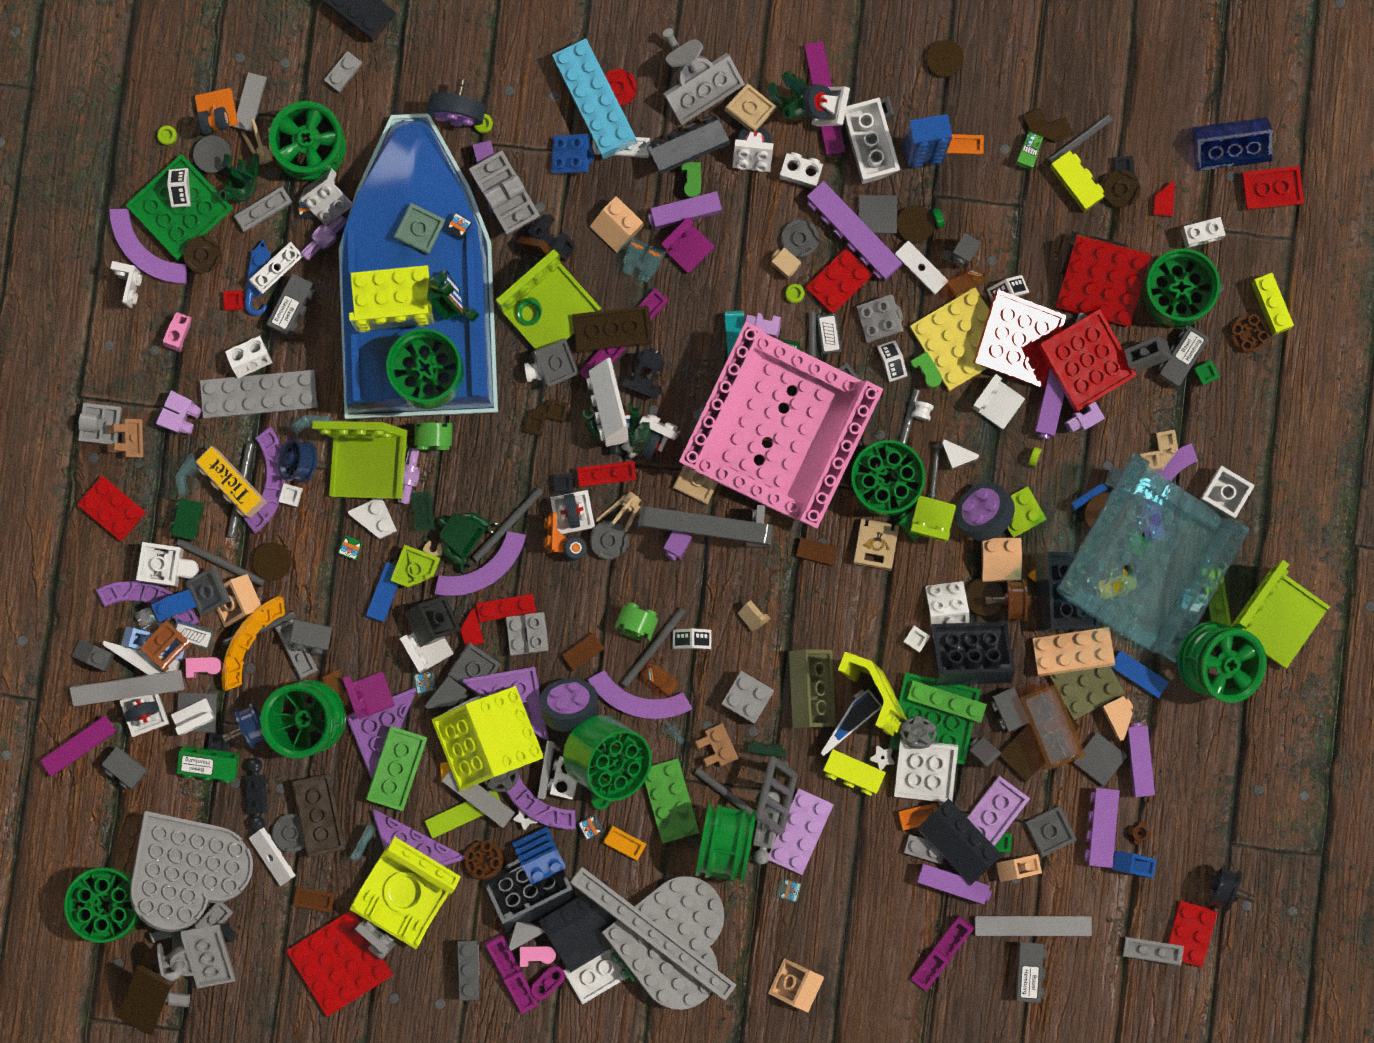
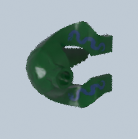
(792, 107)
(241, 182)

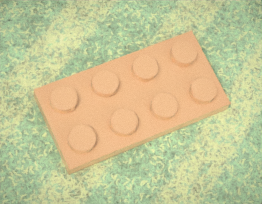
(1073, 651)

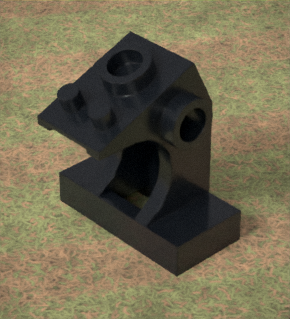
(562, 245)
(651, 359)

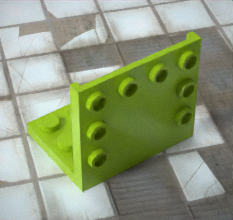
(559, 298)
(365, 459)
(1281, 615)

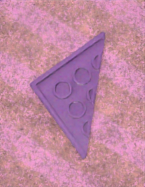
(527, 687)
(372, 730)
(390, 828)

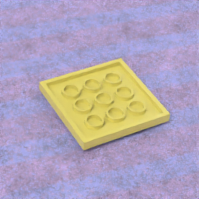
(953, 337)

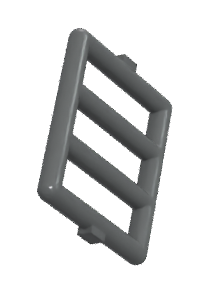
(787, 791)

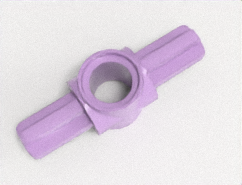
(324, 237)
(411, 474)

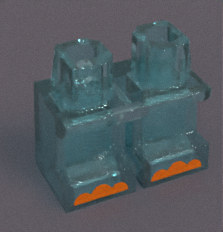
(635, 255)

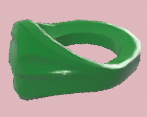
(531, 300)

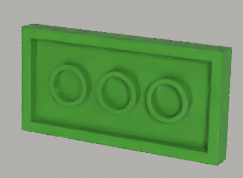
(396, 768)
(670, 801)

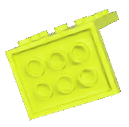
(391, 298)
(487, 738)

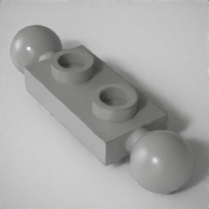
(763, 837)

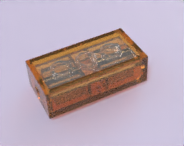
(1053, 726)

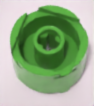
(432, 434)
(636, 622)

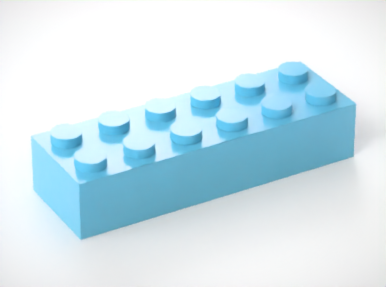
(594, 99)

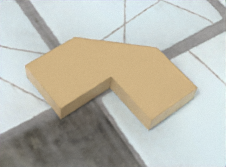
(1167, 448)

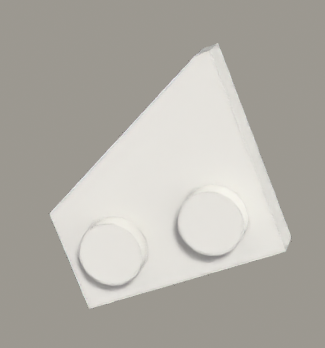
(374, 517)

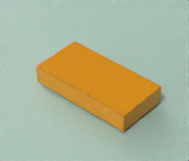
(624, 843)

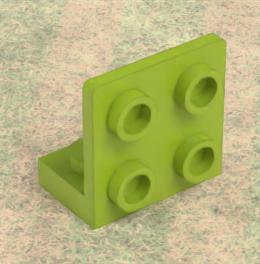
(932, 519)

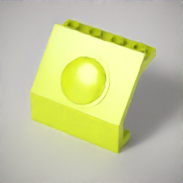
(891, 711)
(404, 892)

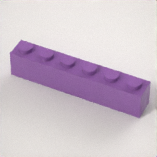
(854, 231)

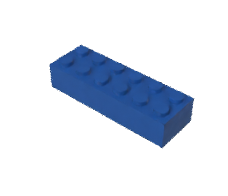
(927, 140)

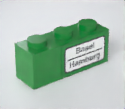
(208, 764)

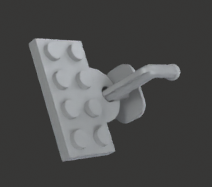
(703, 84)
(196, 954)

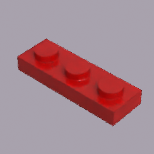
(606, 474)
(506, 608)

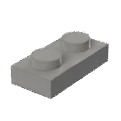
(343, 71)
(922, 849)

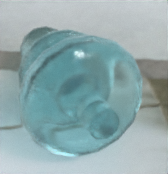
(675, 733)

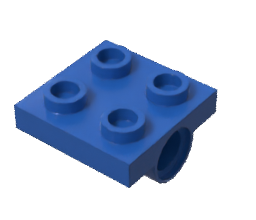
(571, 154)

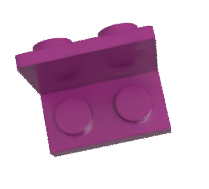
(687, 245)
(369, 694)

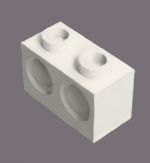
(799, 176)
(1203, 232)
(248, 357)
(561, 777)

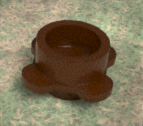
(1134, 832)

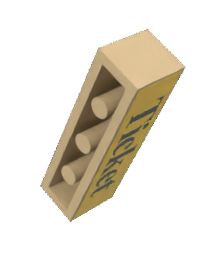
(231, 482)

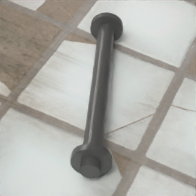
(935, 468)

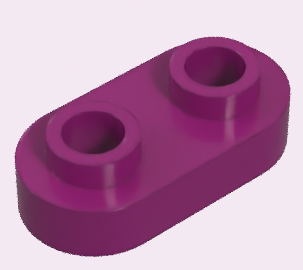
(548, 982)

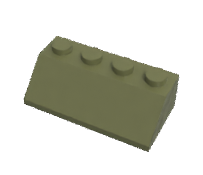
(812, 688)

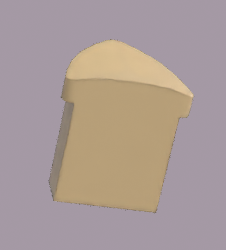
(752, 616)

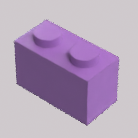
(677, 545)

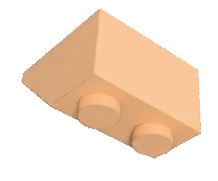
(616, 224)
(1001, 560)
(243, 601)
(796, 985)

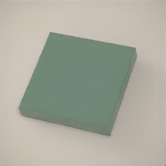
(419, 228)

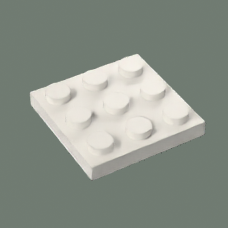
(926, 772)

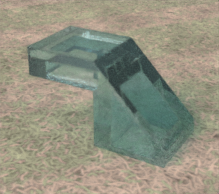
(305, 420)
(188, 468)

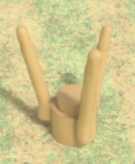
(265, 154)
(630, 502)

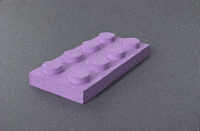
(801, 832)

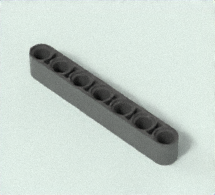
(705, 525)

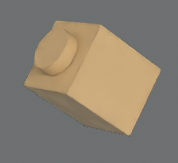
(785, 262)

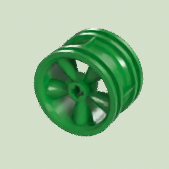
(285, 124)
(1242, 667)
(274, 721)
(726, 843)

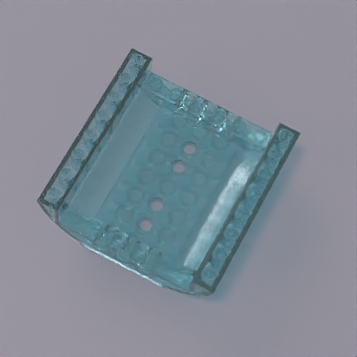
(1168, 573)

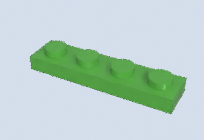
(946, 701)

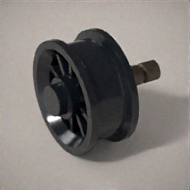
(1225, 889)

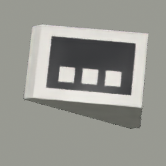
(179, 187)
(1015, 286)
(892, 361)
(957, 455)
(692, 639)

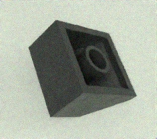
(432, 621)

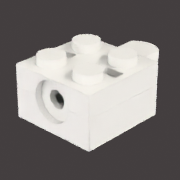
(163, 565)

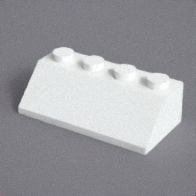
(870, 140)
(608, 404)

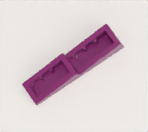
(78, 746)
(942, 952)
(511, 973)

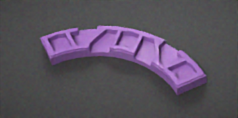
(139, 255)
(1183, 457)
(274, 482)
(487, 574)
(139, 591)
(635, 705)
(540, 811)

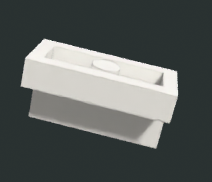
(193, 717)

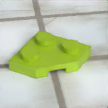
(1026, 514)
(414, 567)

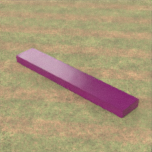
(820, 75)
(655, 302)

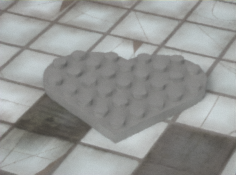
(183, 868)
(692, 915)

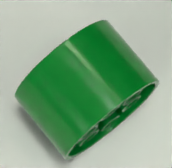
(1203, 270)
(419, 339)
(874, 505)
(584, 752)
(74, 894)

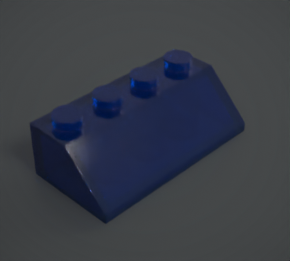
(1233, 144)

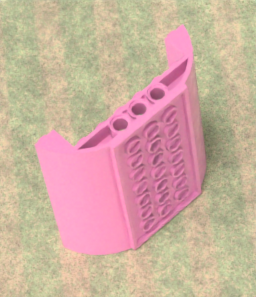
(808, 441)

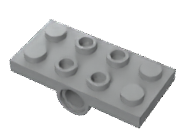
(504, 192)

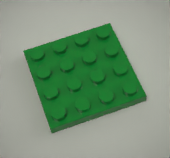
(179, 224)
(949, 727)

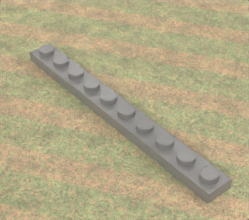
(653, 933)

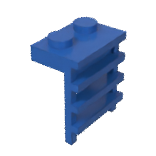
(539, 855)

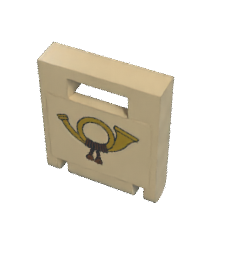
(876, 540)

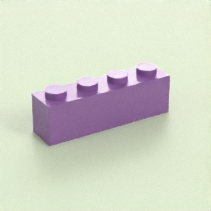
(1103, 827)

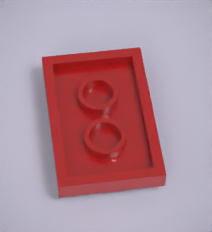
(1272, 188)
(839, 281)
(112, 508)
(1193, 930)

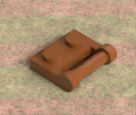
(160, 641)

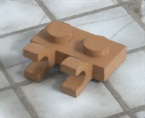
(131, 438)
(721, 745)

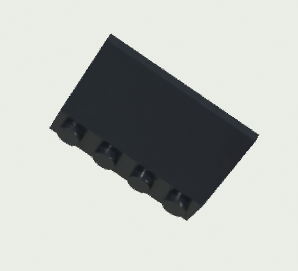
(1053, 609)
(972, 653)
(522, 902)
(577, 931)

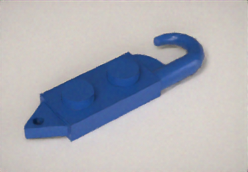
(259, 258)

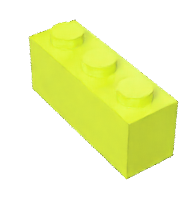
(1077, 181)
(1272, 304)
(853, 772)

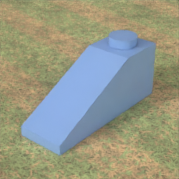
(136, 638)

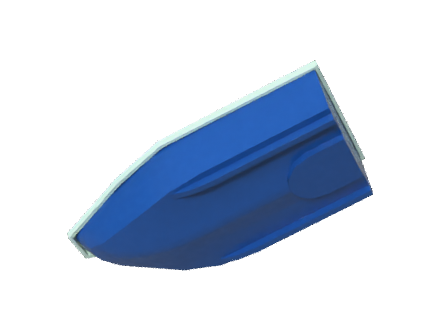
(417, 169)

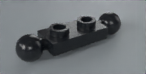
(256, 794)

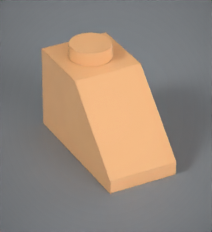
(1119, 716)
(1018, 868)

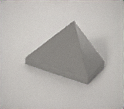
(523, 933)

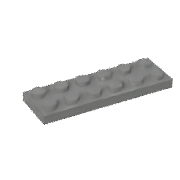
(259, 394)

